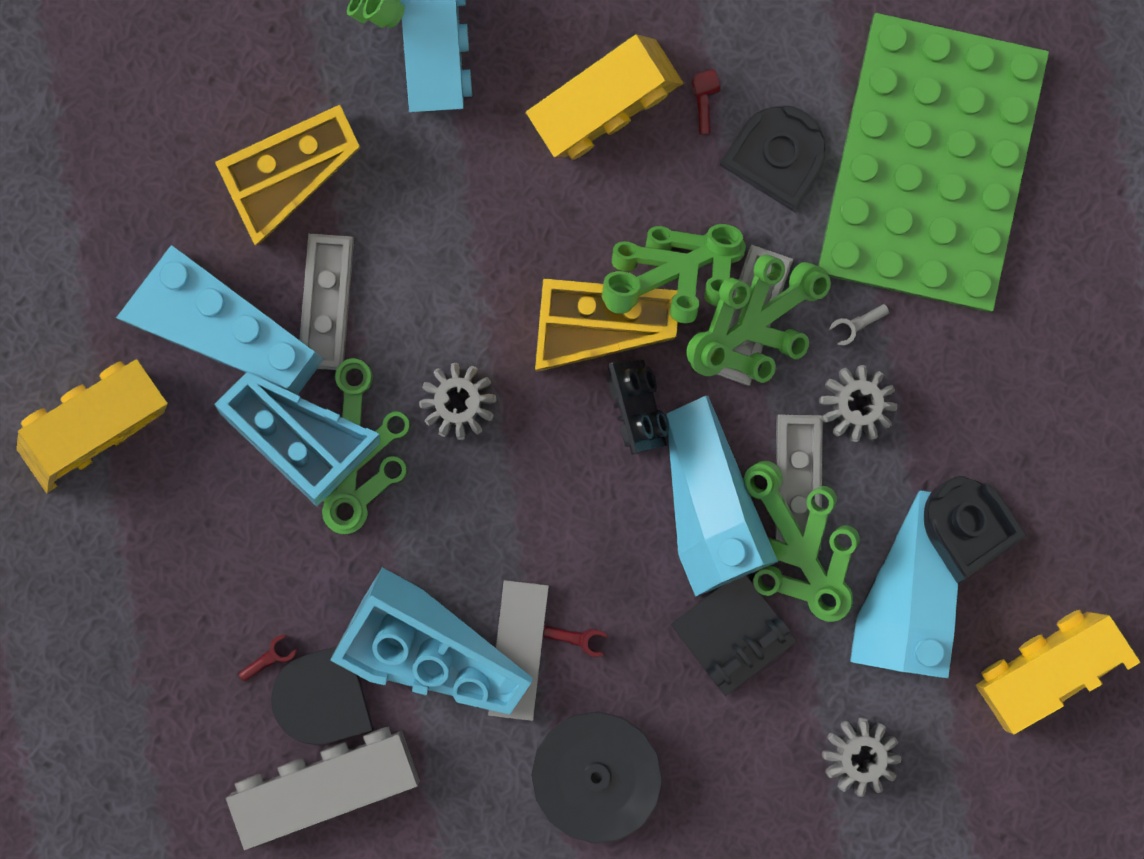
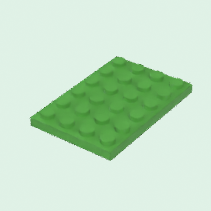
(933, 162)

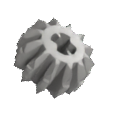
(861, 388)
(442, 399)
(852, 744)

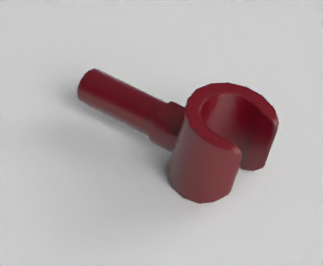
(705, 84)
(575, 638)
(266, 660)

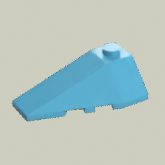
(714, 513)
(911, 606)
(417, 642)

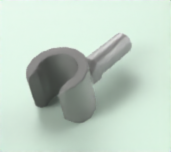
(860, 322)

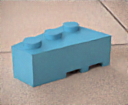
(433, 55)
(297, 437)

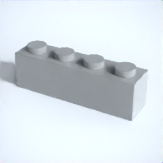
(322, 789)

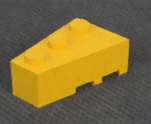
(604, 97)
(286, 169)
(581, 327)
(88, 422)
(1054, 669)

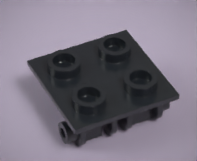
(634, 388)
(733, 633)

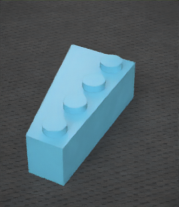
(208, 317)

